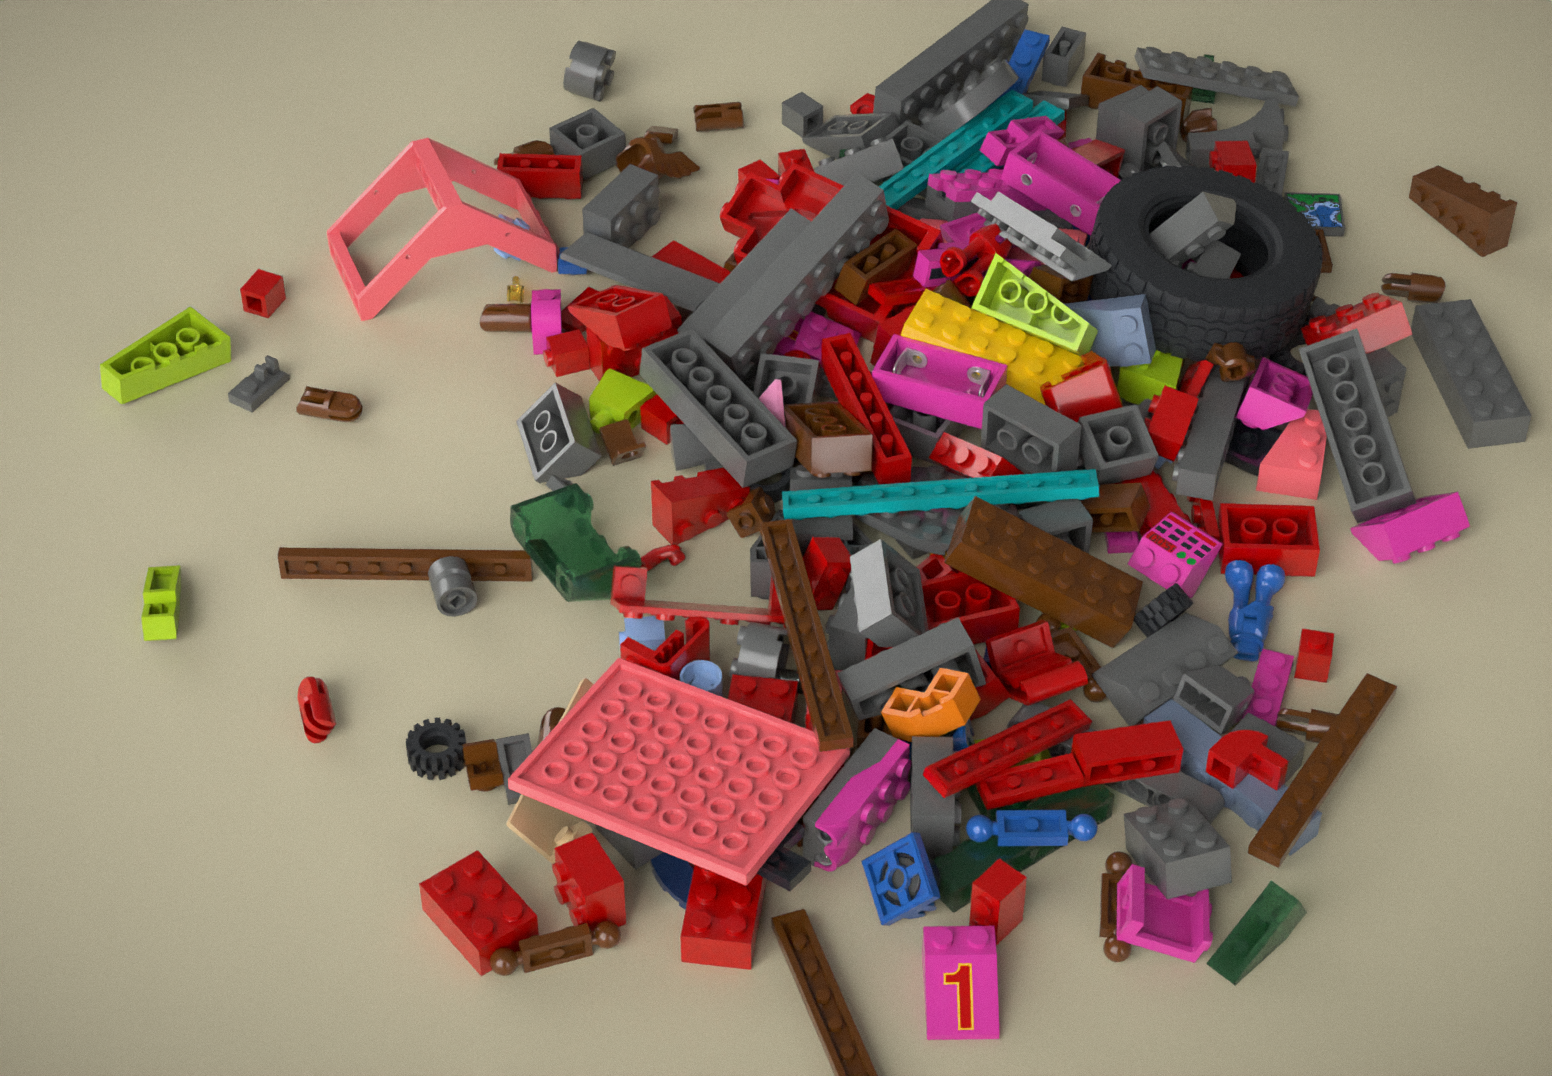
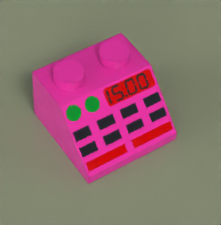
(1175, 554)

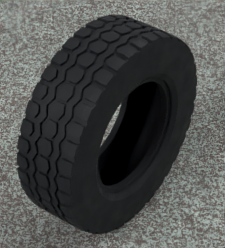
(1195, 310)

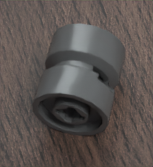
(452, 586)

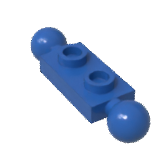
(1031, 828)

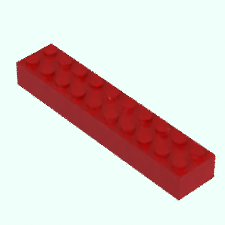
(719, 912)

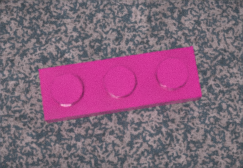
(1270, 685)

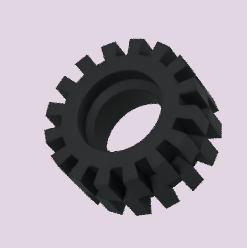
(1162, 610)
(436, 734)

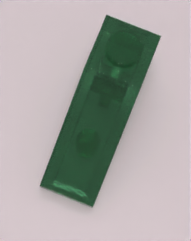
(1257, 933)

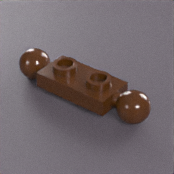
(1070, 645)
(1116, 866)
(555, 948)

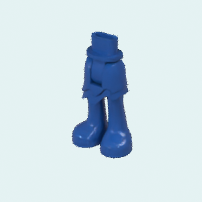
(1251, 622)

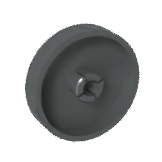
(966, 103)

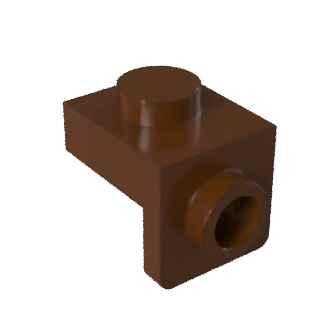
(754, 510)
(482, 765)

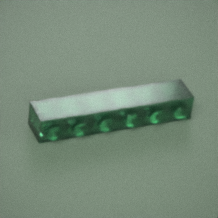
(972, 858)

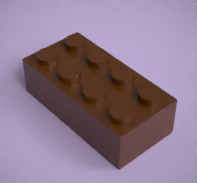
(828, 439)

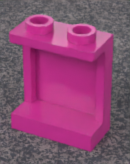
(1161, 924)

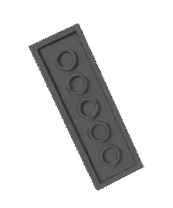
(1215, 76)

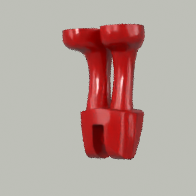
(985, 247)

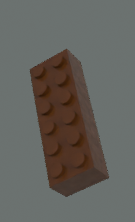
(1044, 572)

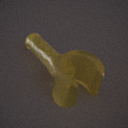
(515, 291)

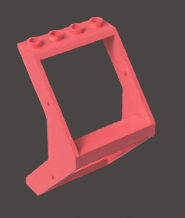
(451, 230)

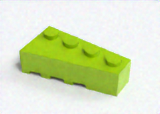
(1028, 307)
(165, 356)
(1145, 380)

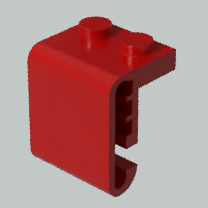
(1083, 390)
(672, 653)
(1030, 666)

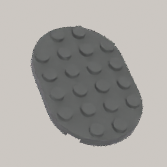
(922, 530)

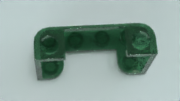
(566, 547)

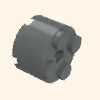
(589, 70)
(761, 651)

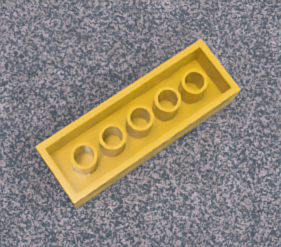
(965, 330)

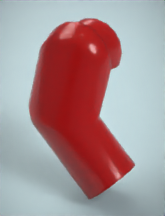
(660, 554)

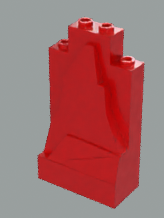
(762, 204)

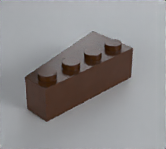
(1108, 79)
(1464, 209)

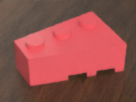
(1295, 459)

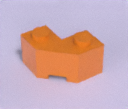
(939, 710)

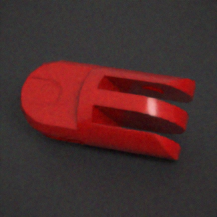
(315, 709)

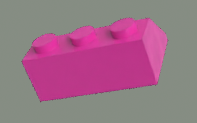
(1274, 396)
(1413, 527)

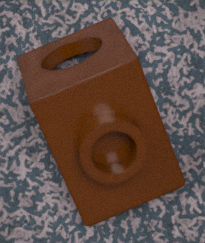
(621, 442)

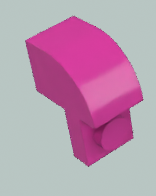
(545, 317)

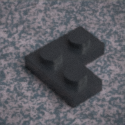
(785, 866)

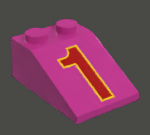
(960, 982)

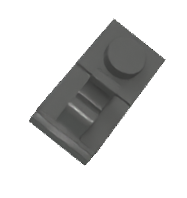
(258, 385)
(511, 754)

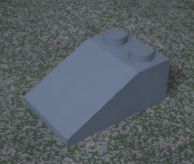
(1123, 329)

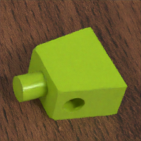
(617, 399)

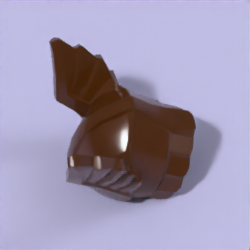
(649, 154)

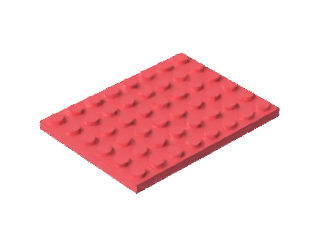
(679, 770)

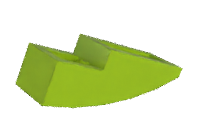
(161, 603)

